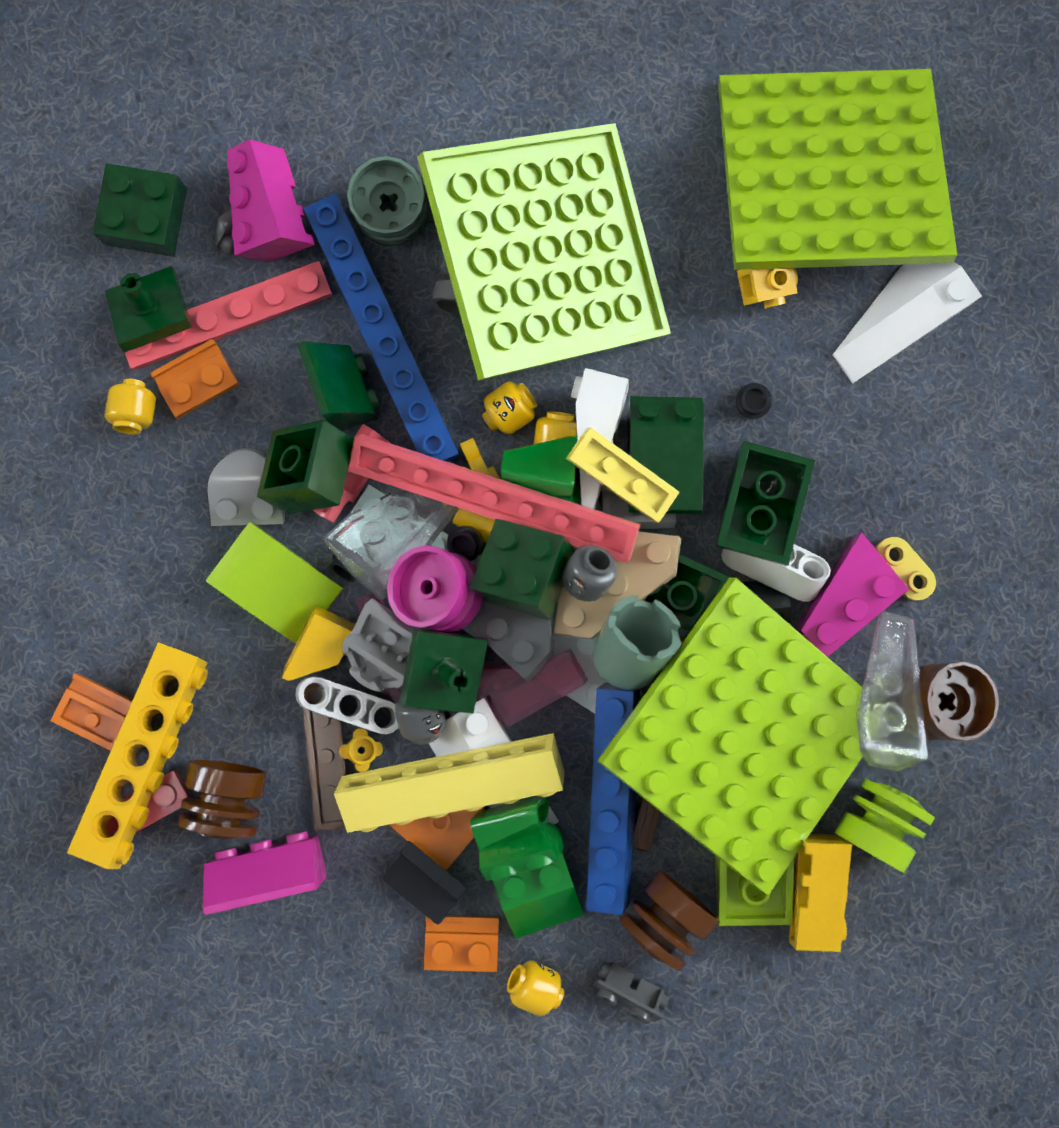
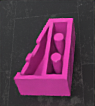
(263, 204)
(852, 596)

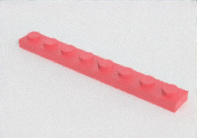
(491, 496)

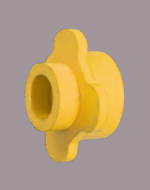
(371, 748)

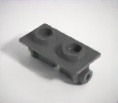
(616, 989)

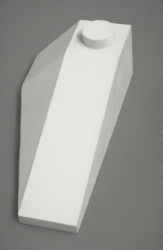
(905, 311)
(600, 407)
(471, 732)

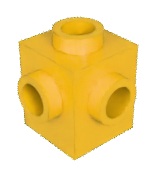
(767, 285)

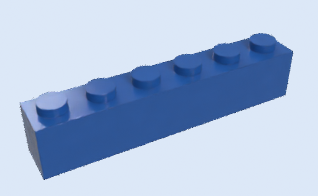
(611, 810)

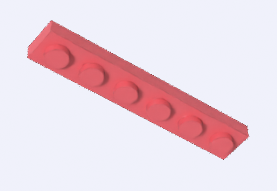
(239, 312)

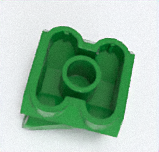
(544, 468)
(516, 837)

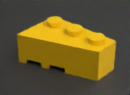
(820, 893)

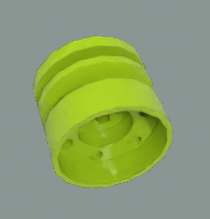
(885, 824)

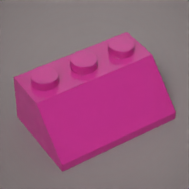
(263, 872)

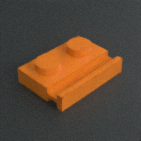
(195, 379)
(92, 711)
(462, 943)

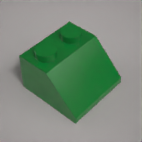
(538, 898)

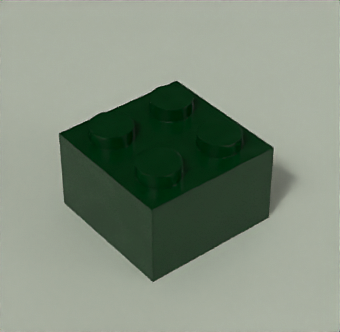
(140, 209)
(305, 467)
(522, 569)

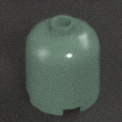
(636, 643)

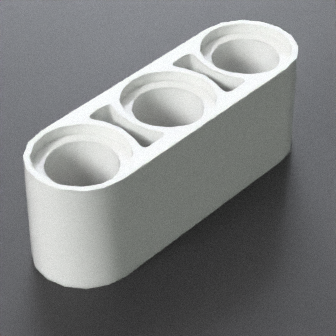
(799, 579)
(330, 701)

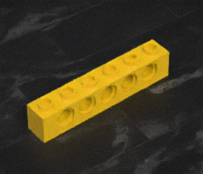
(91, 837)

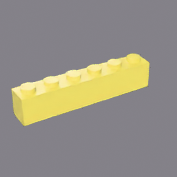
(450, 783)

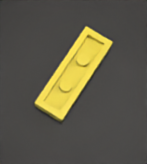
(622, 475)

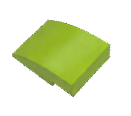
(272, 582)
(745, 905)

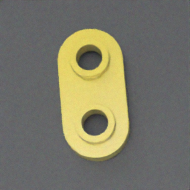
(908, 567)

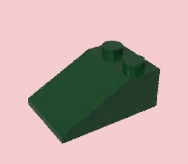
(339, 384)
(669, 441)
(764, 502)
(689, 592)

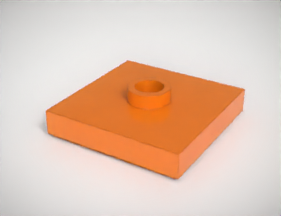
(440, 837)

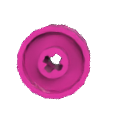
(433, 589)

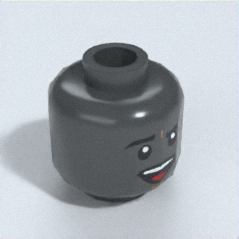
(589, 573)
(419, 724)

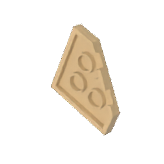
(651, 565)

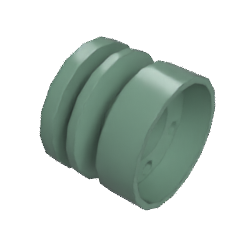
(391, 181)

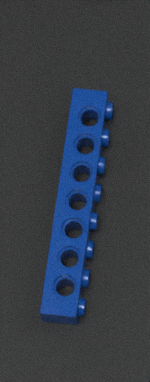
(380, 329)

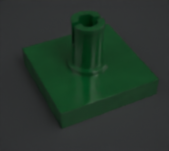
(147, 308)
(443, 671)

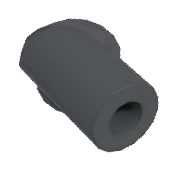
(223, 234)

